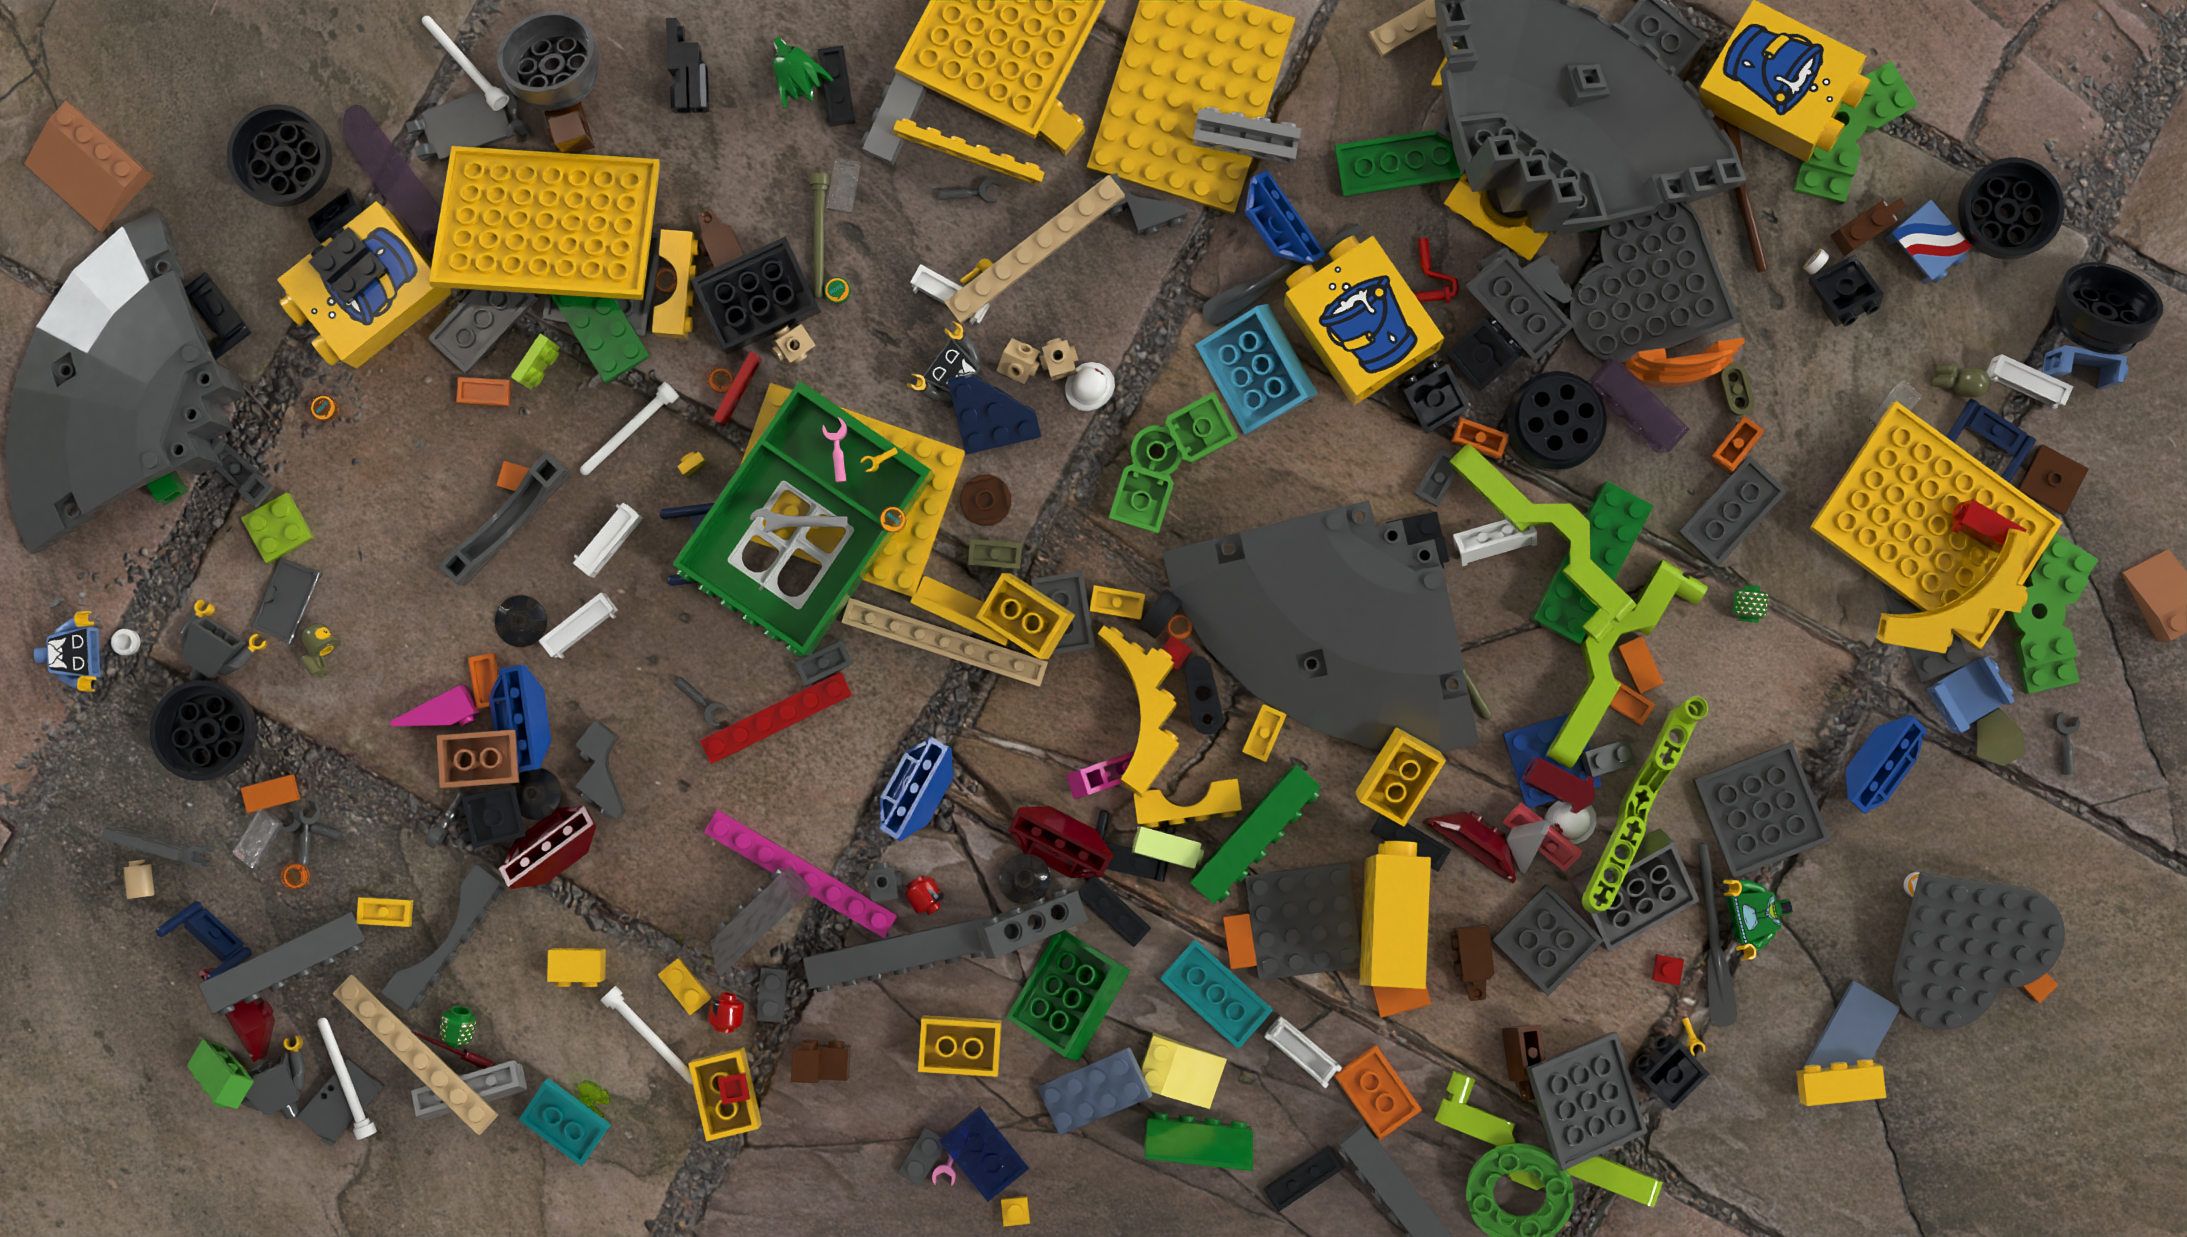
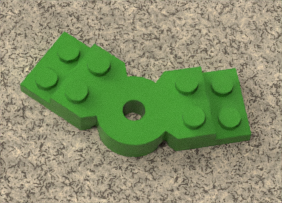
(1830, 173)
(1185, 438)
(2044, 645)

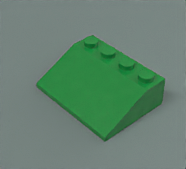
(1068, 994)
(1198, 1141)

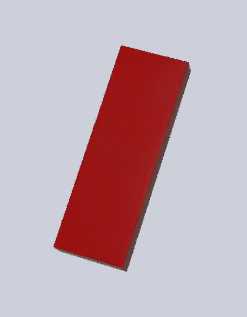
(737, 389)

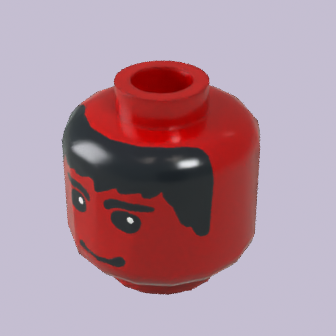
(924, 895)
(725, 1013)

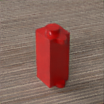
(1982, 524)

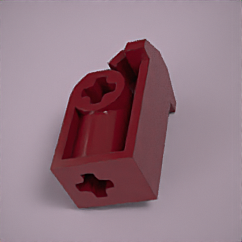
(1559, 784)

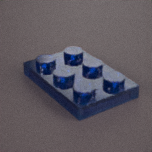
(983, 1154)

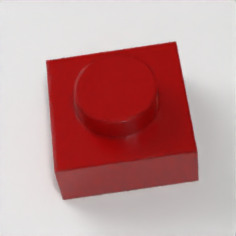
(1178, 651)
(1667, 969)
(733, 1088)

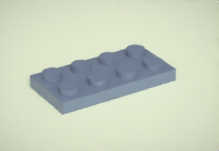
(1094, 1091)

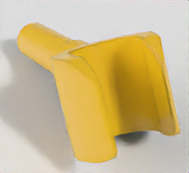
(982, 265)
(879, 459)
(1692, 1038)

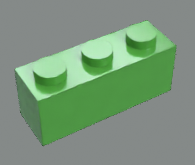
(220, 1074)

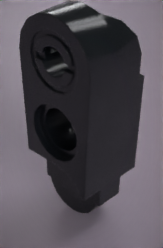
(1199, 673)

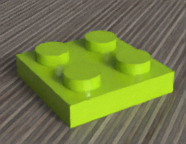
(535, 362)
(277, 528)

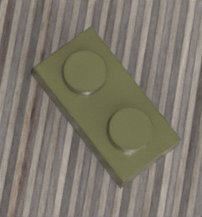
(995, 554)

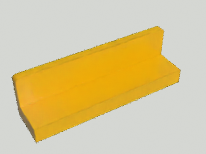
(954, 607)

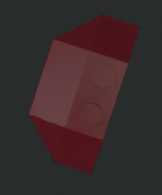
(1477, 840)
(1060, 841)
(549, 848)
(251, 1023)

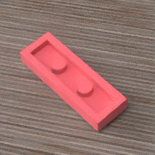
(1554, 845)

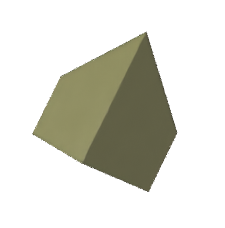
(1999, 738)

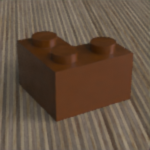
(569, 129)
(820, 1062)

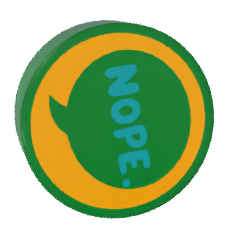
(837, 290)

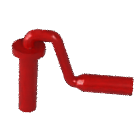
(1425, 264)

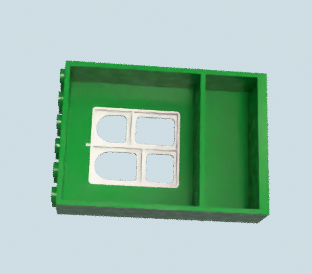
(800, 459)

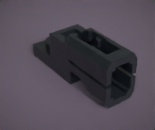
(691, 73)

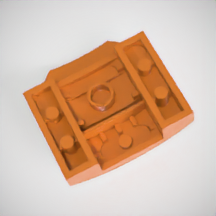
(1661, 372)

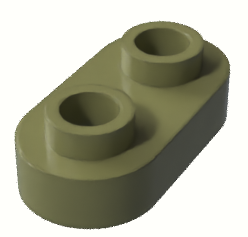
(1739, 389)

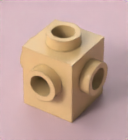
(800, 343)
(1019, 361)
(1059, 368)

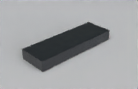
(838, 92)
(1426, 846)
(1114, 910)
(1303, 1178)

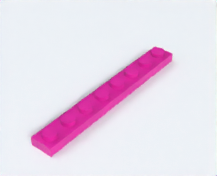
(823, 886)

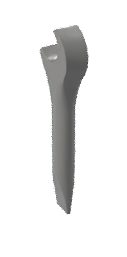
(776, 520)

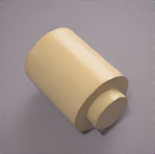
(138, 879)

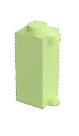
(1167, 848)

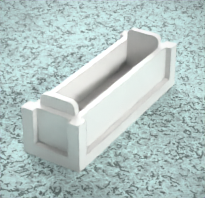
(940, 289)
(2029, 381)
(608, 540)
(1492, 540)
(578, 625)
(1302, 1050)

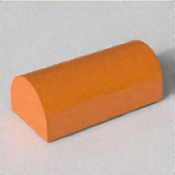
(1482, 438)
(1737, 444)

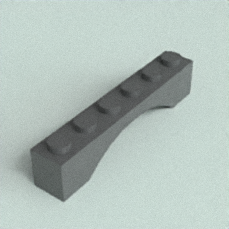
(483, 545)
(476, 894)

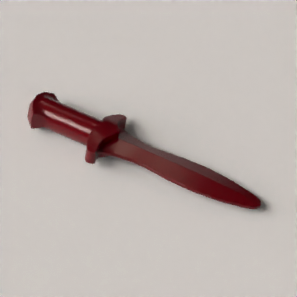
(466, 1055)

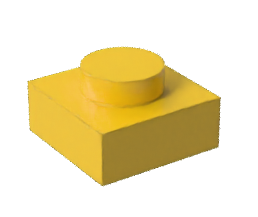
(692, 463)
(1015, 1211)

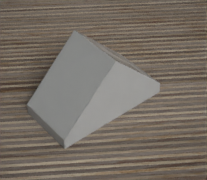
(1525, 842)

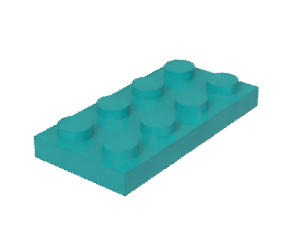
(1216, 994)

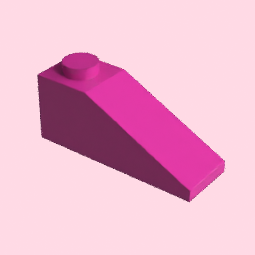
(449, 708)
(1098, 776)

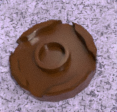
(985, 500)

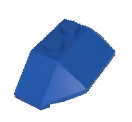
(1279, 222)
(522, 709)
(1883, 762)
(916, 788)

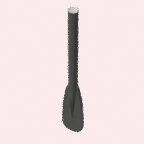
(1240, 296)
(1720, 986)

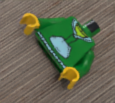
(1754, 915)

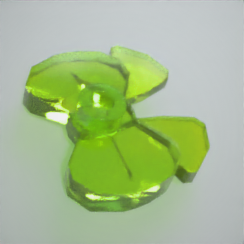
(592, 1093)

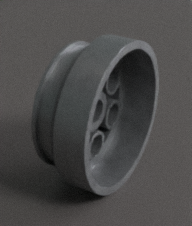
(550, 60)

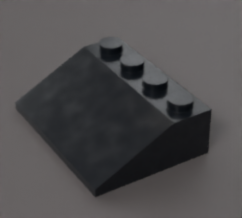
(755, 295)

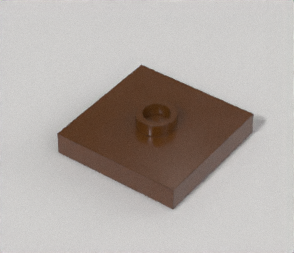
(2052, 479)

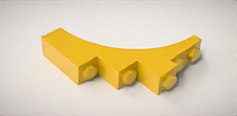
(1969, 612)
(1147, 674)

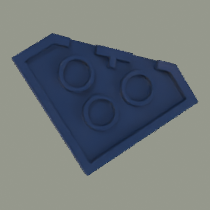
(989, 415)

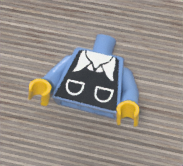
(73, 652)

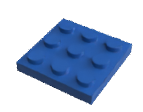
(1534, 742)

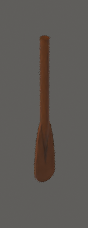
(1744, 201)

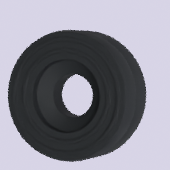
(1160, 614)

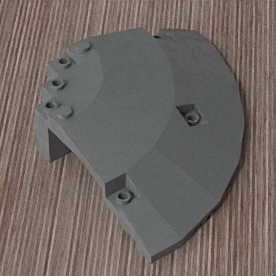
(1567, 146)
(137, 390)
(1349, 602)

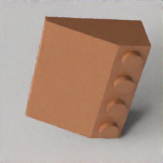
(86, 166)

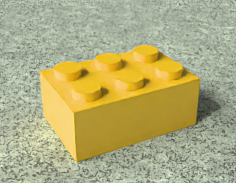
(1025, 616)
(1400, 776)
(960, 1045)
(726, 1119)

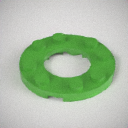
(1508, 1159)

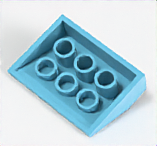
(1256, 368)

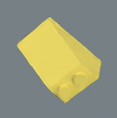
(1181, 1071)

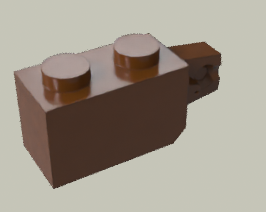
(1867, 225)
(718, 240)
(1473, 958)
(1523, 1049)

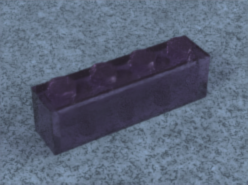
(1638, 406)

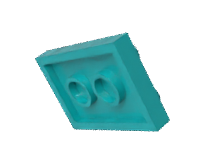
(564, 1122)

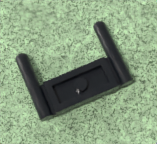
(218, 312)
(1132, 863)

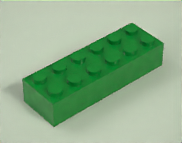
(1614, 526)
(1254, 833)

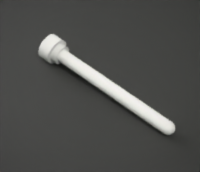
(495, 97)
(664, 396)
(615, 1001)
(362, 1125)

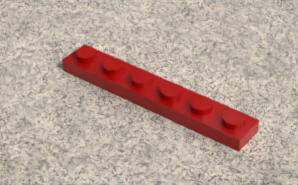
(776, 718)

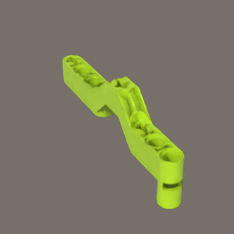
(1564, 519)
(1602, 686)
(1646, 783)
(1498, 1131)

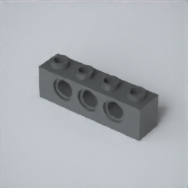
(1069, 914)

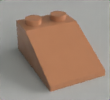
(2161, 594)
(477, 758)

